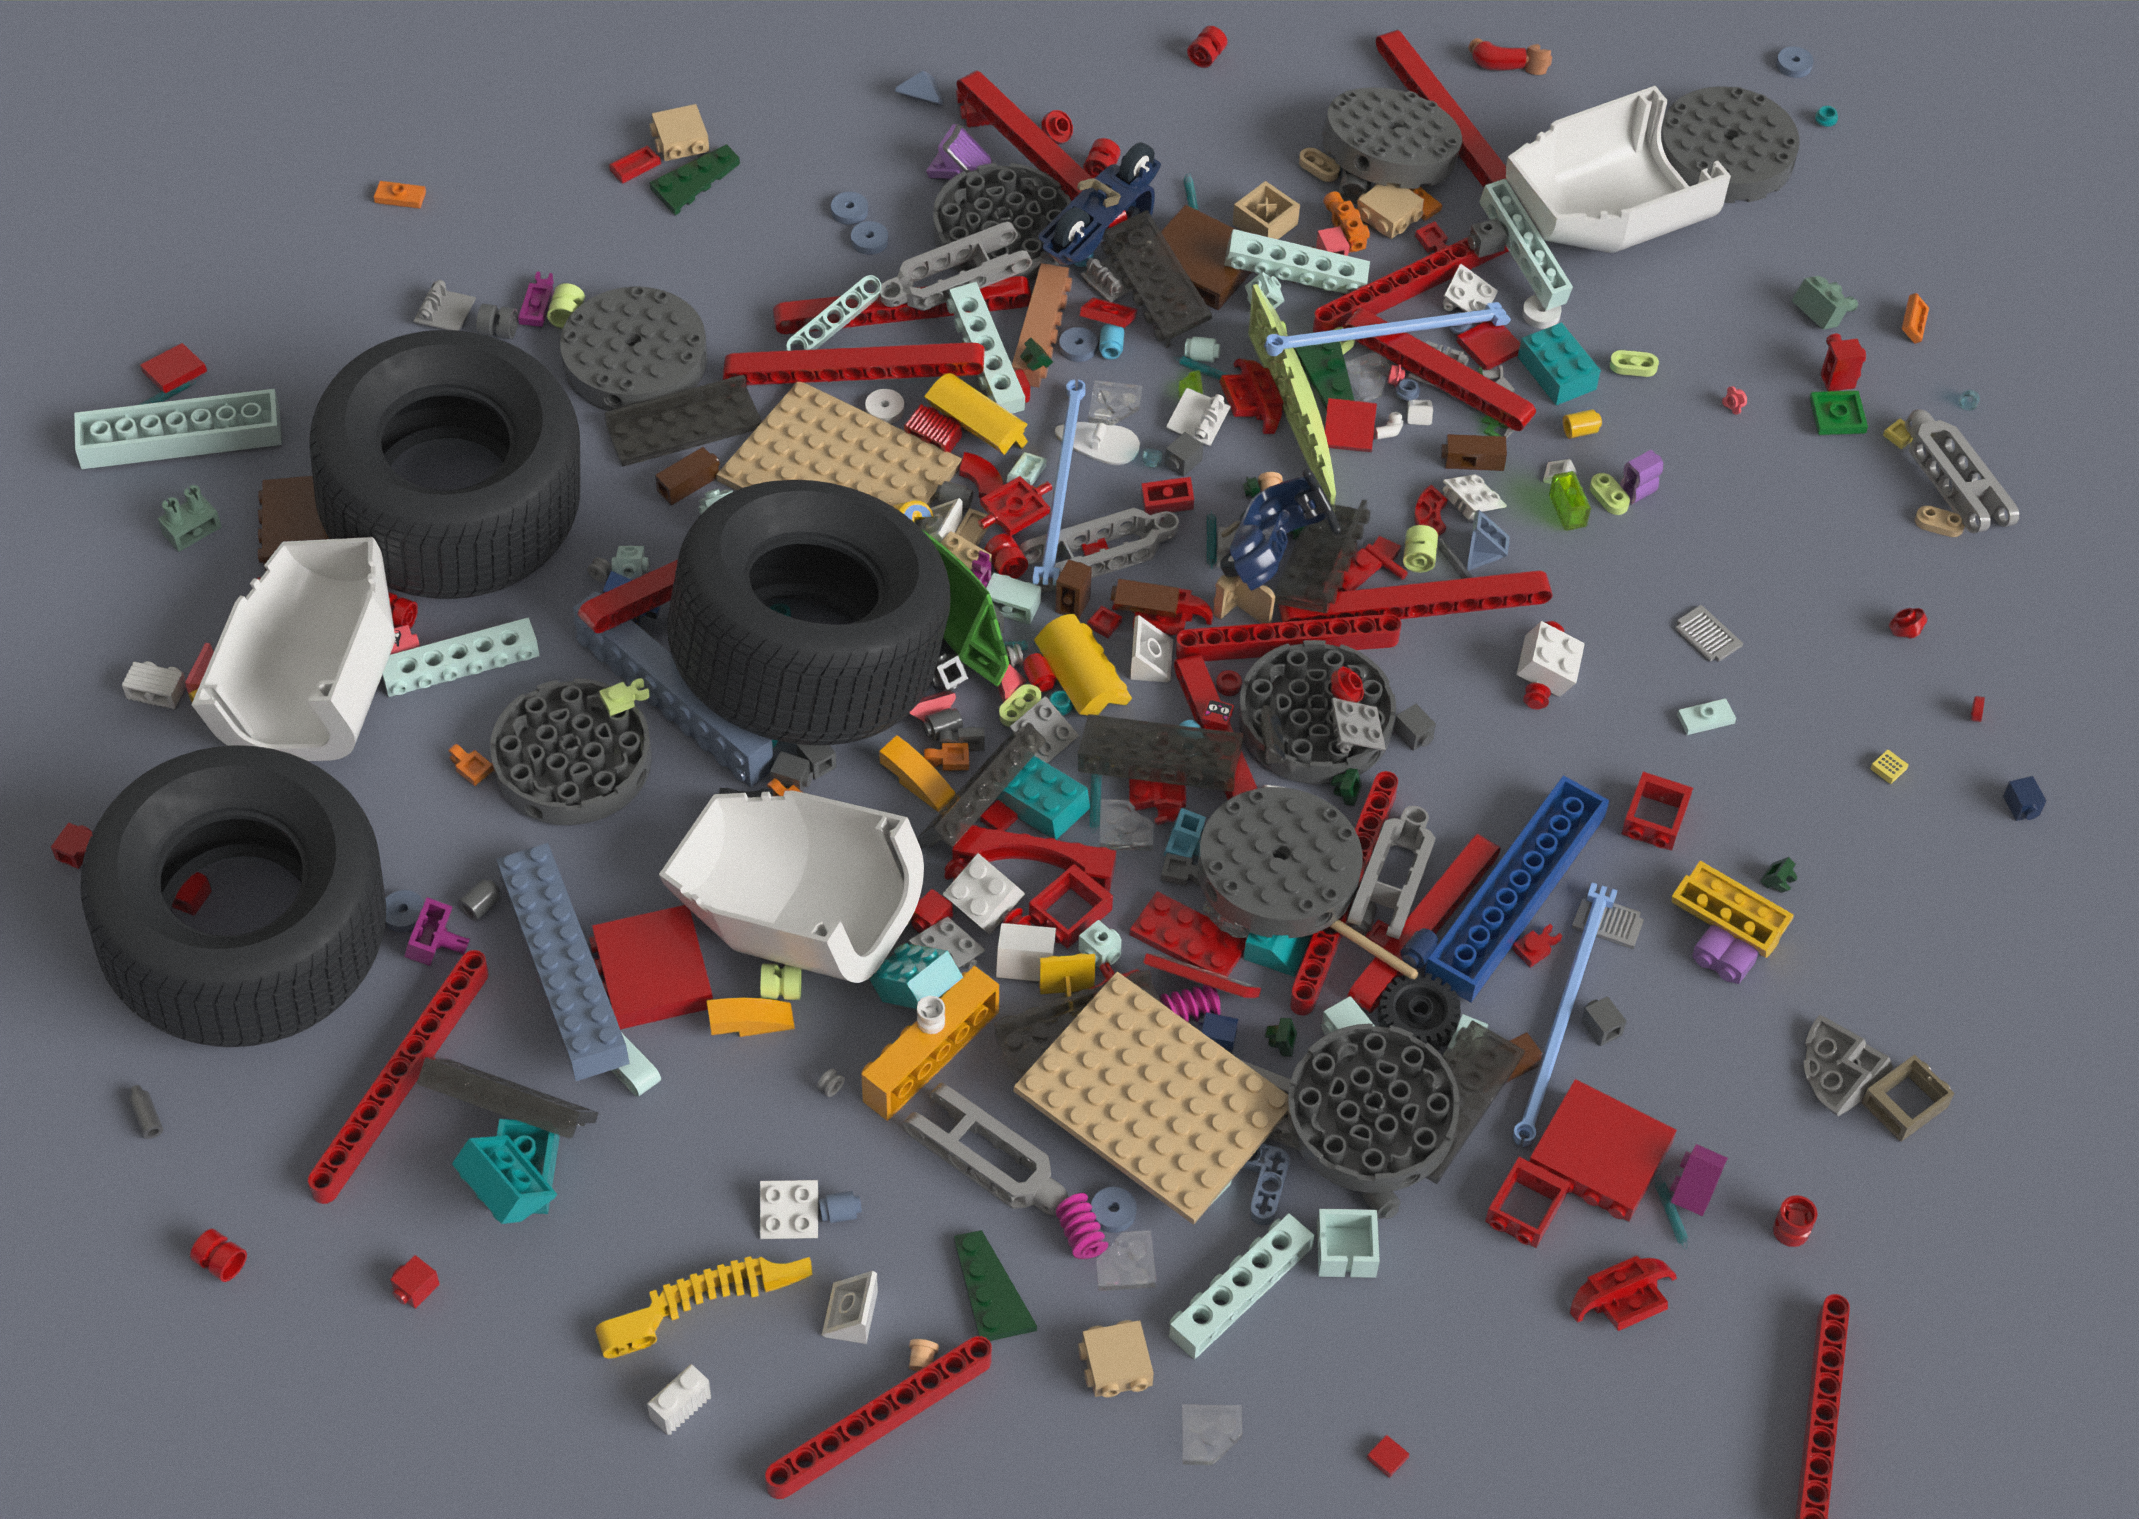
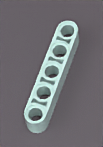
(839, 308)
(639, 1074)

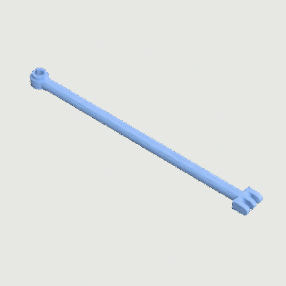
(1493, 312)
(1047, 570)
(1555, 1038)

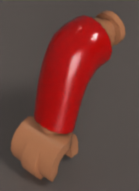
(1502, 58)

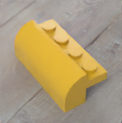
(977, 413)
(1081, 665)
(1732, 907)

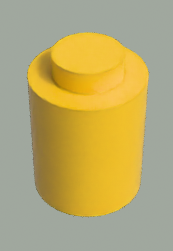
(1581, 423)

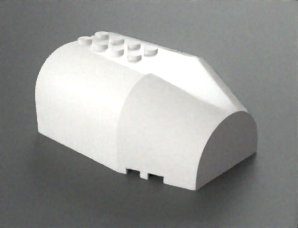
(1606, 179)
(302, 651)
(800, 879)

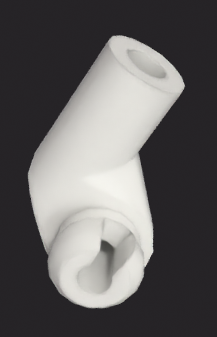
(1392, 427)

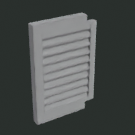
(1707, 634)
(1617, 924)

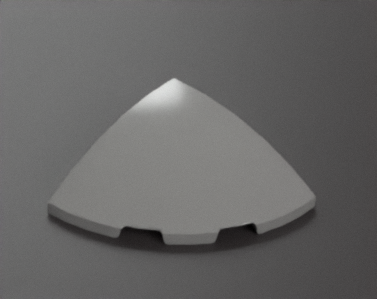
(1841, 1065)

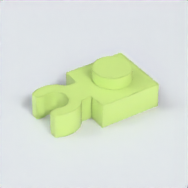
(621, 698)

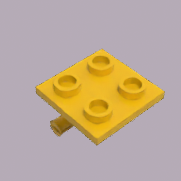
(1067, 973)

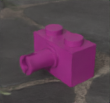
(432, 933)
(1698, 1179)

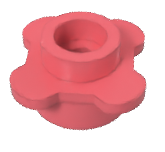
(1735, 399)

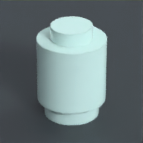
(1202, 349)

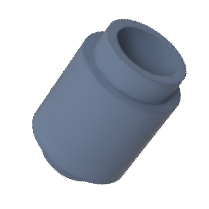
(840, 1207)

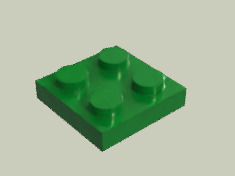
(1838, 412)

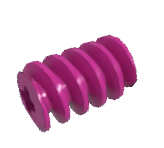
(1193, 1002)
(1080, 1227)

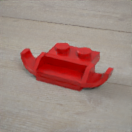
(1253, 394)
(1187, 606)
(1164, 796)
(1624, 1292)

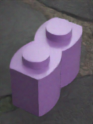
(1642, 476)
(1725, 954)

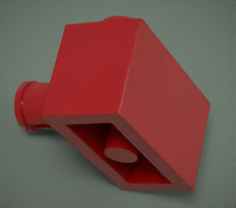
(1842, 363)

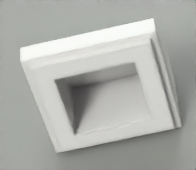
(1419, 412)
(1557, 467)

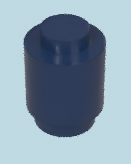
(1419, 948)

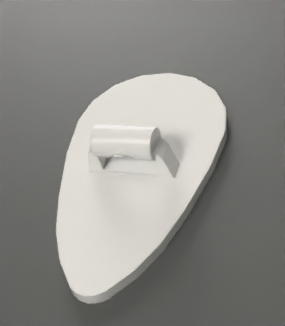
(1104, 442)

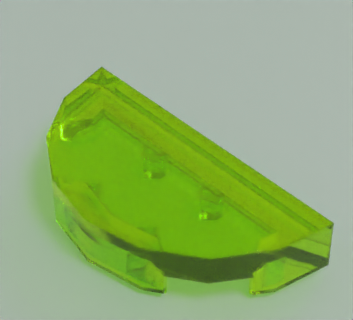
(1192, 381)

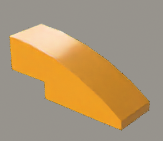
(916, 773)
(749, 1016)

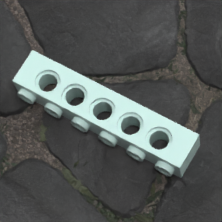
(1526, 245)
(1296, 262)
(970, 299)
(460, 657)
(1197, 1337)

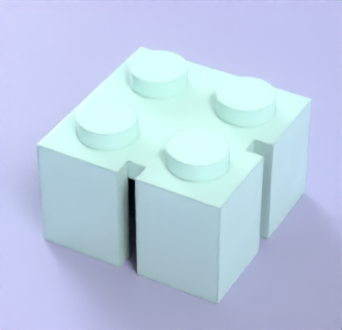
(1347, 1243)

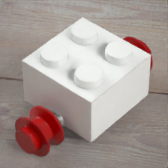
(1549, 662)
(984, 893)

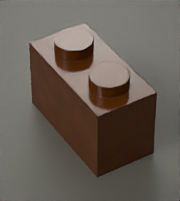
(1073, 588)

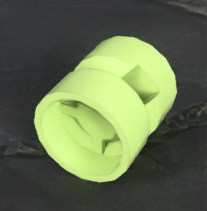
(564, 302)
(1420, 548)
(780, 982)

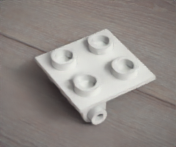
(1468, 292)
(1199, 416)
(1470, 495)
(789, 1209)

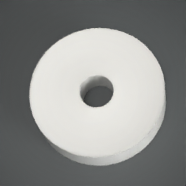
(1534, 317)
(889, 398)

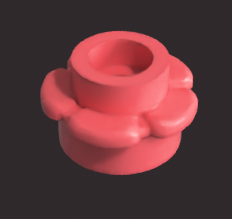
(1396, 374)

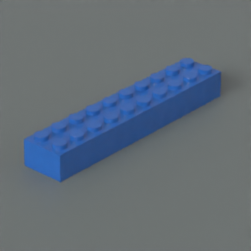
(1517, 888)

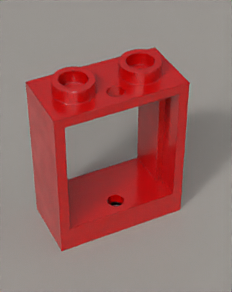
(1664, 792)
(1086, 888)
(1537, 1180)

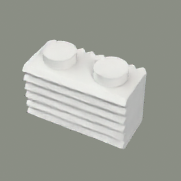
(154, 684)
(679, 1399)

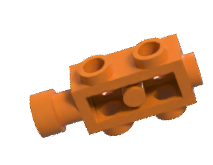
(1348, 219)

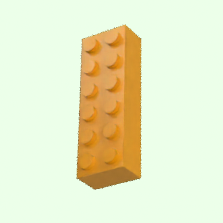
(919, 1056)

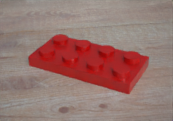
(1187, 935)

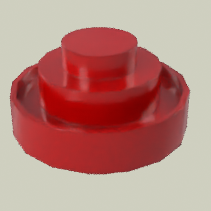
(1057, 126)
(1908, 622)
(1347, 685)

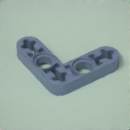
(1263, 1164)

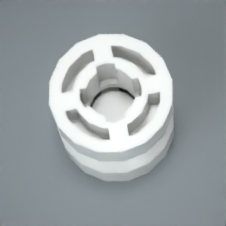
(928, 1009)

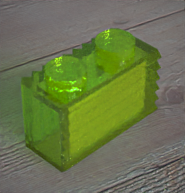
(1569, 500)

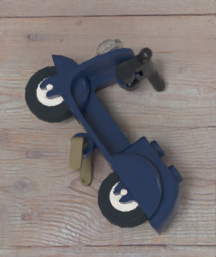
(1117, 188)
(1264, 526)

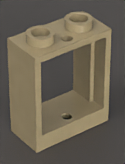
(1891, 1114)

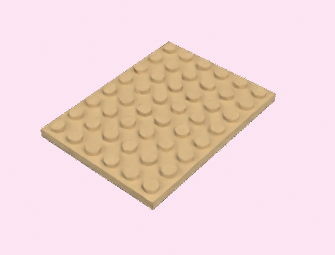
(838, 444)
(1154, 1097)

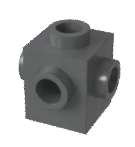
(948, 672)

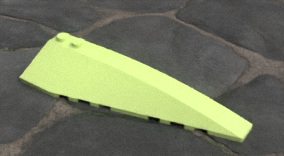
(1294, 389)

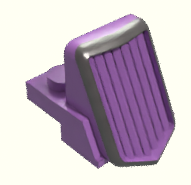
(957, 154)

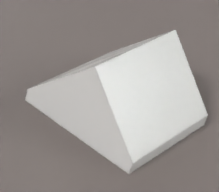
(946, 519)
(1150, 653)
(1021, 951)
(851, 1308)

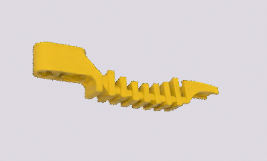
(637, 1329)

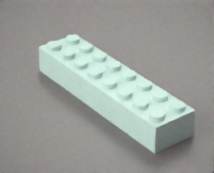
(177, 428)

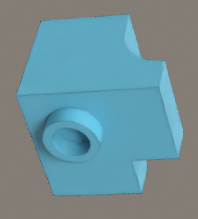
(1186, 834)

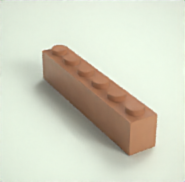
(1043, 317)

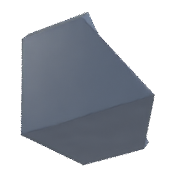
(921, 87)
(1486, 542)

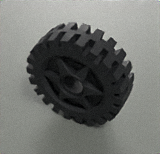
(1423, 995)

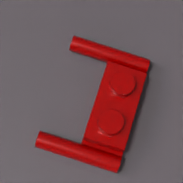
(1365, 564)

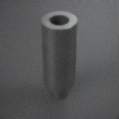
(145, 1112)

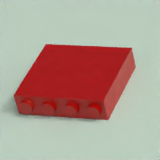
(651, 966)
(1603, 1149)

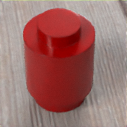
(1039, 672)

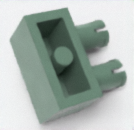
(1823, 301)
(190, 521)

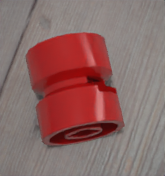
(1207, 46)
(1101, 155)
(1006, 556)
(403, 611)
(1795, 1221)
(220, 1258)

